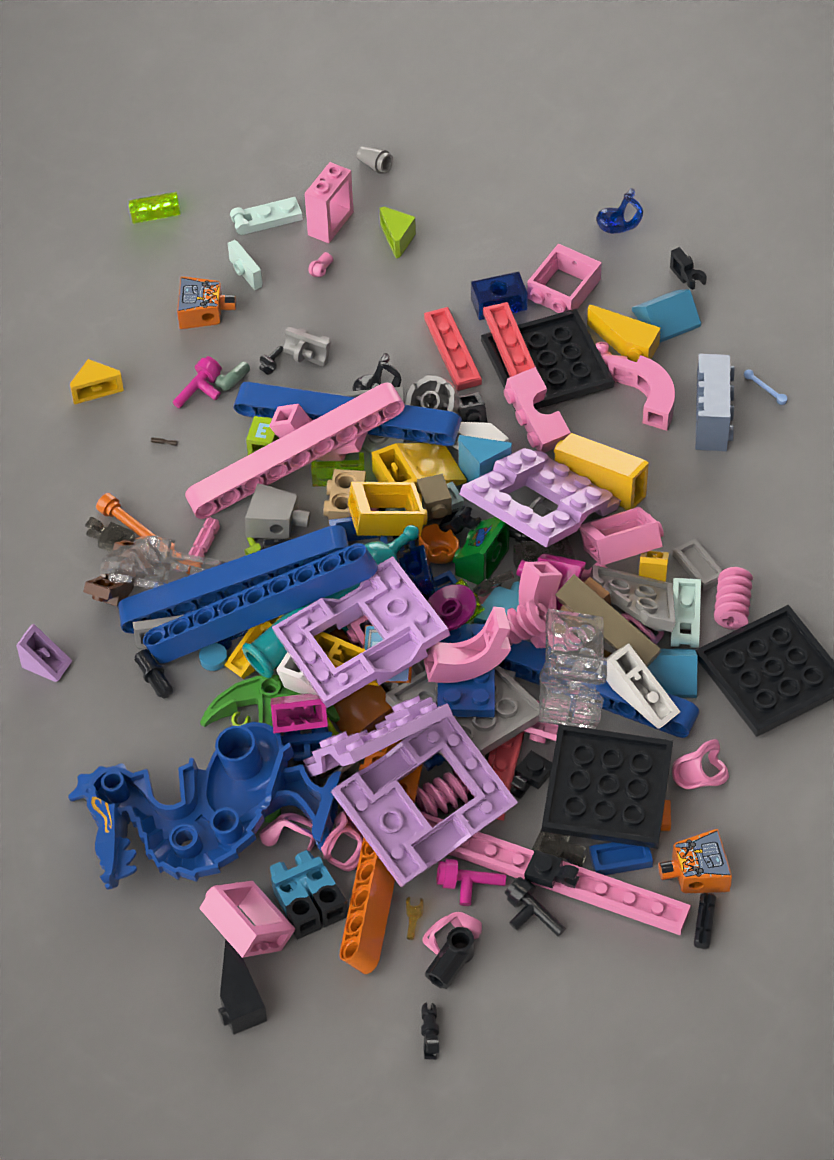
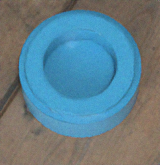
(213, 657)

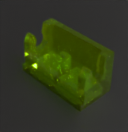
(324, 470)

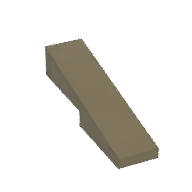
(617, 630)

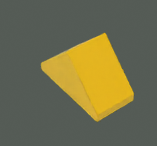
(95, 381)
(654, 565)

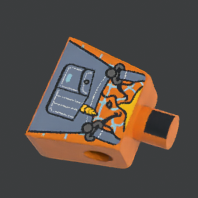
(202, 302)
(699, 864)

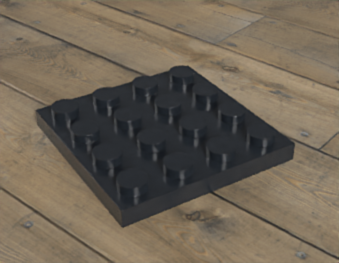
(561, 355)
(770, 670)
(607, 786)

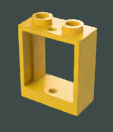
(385, 495)

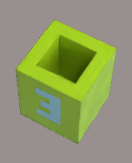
(260, 434)

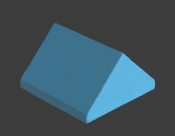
(671, 312)
(480, 454)
(676, 671)

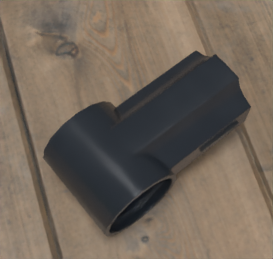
(451, 959)

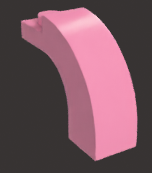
(653, 382)
(292, 417)
(540, 584)
(471, 657)

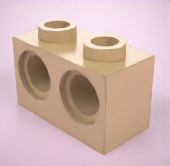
(339, 490)

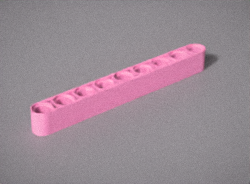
(294, 450)

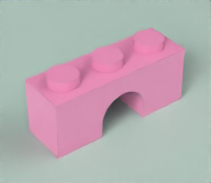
(543, 430)

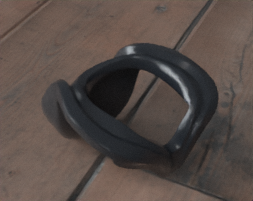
(369, 382)

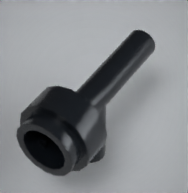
(520, 893)

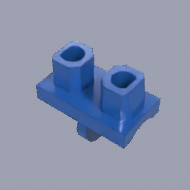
(305, 744)

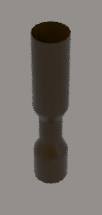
(162, 441)

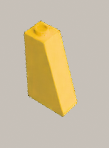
(606, 468)

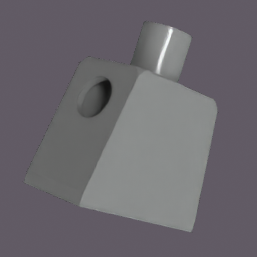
(274, 514)

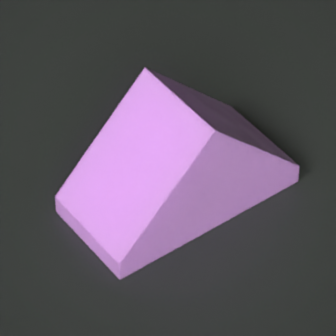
(42, 655)

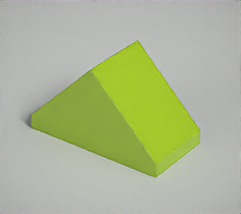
(398, 229)

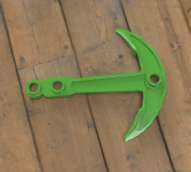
(253, 692)

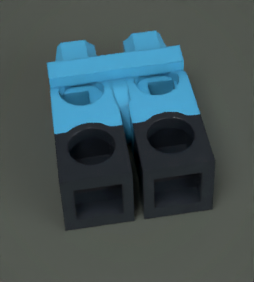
(308, 894)

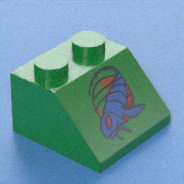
(482, 551)

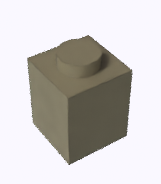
(435, 496)

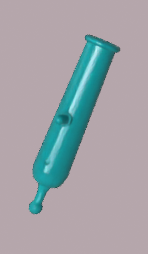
(267, 650)

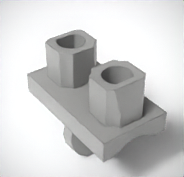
(306, 346)

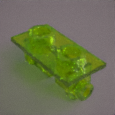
(154, 207)

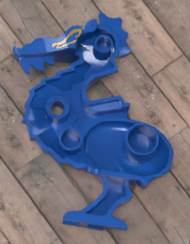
(217, 806)

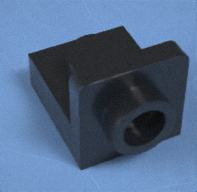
(472, 408)

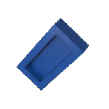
(619, 858)

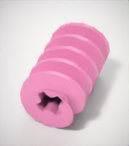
(733, 598)
(526, 621)
(441, 794)

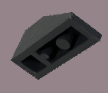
(239, 997)

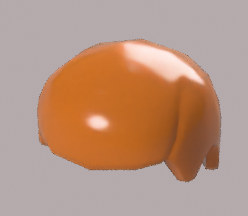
(438, 544)

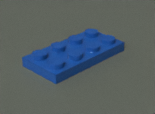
(472, 696)

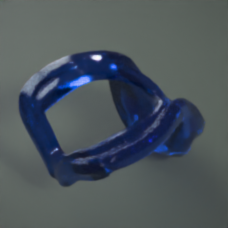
(612, 219)

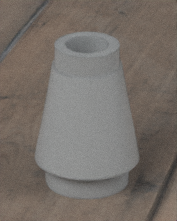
(377, 159)

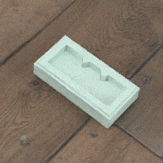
(244, 265)

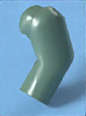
(233, 377)

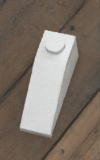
(639, 687)

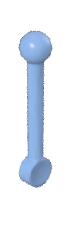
(781, 398)

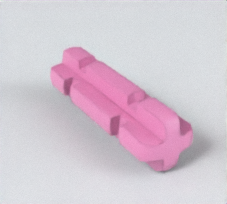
(205, 537)

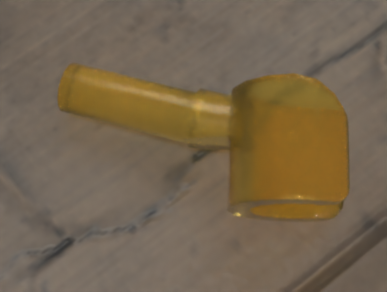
(413, 913)

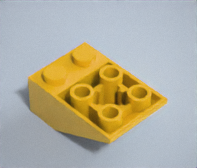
(415, 461)

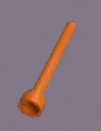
(110, 506)

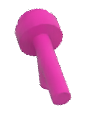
(208, 370)
(449, 874)

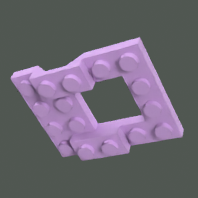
(554, 481)
(393, 609)
(406, 720)
(394, 822)

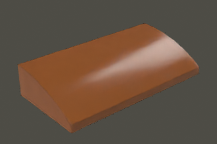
(363, 707)

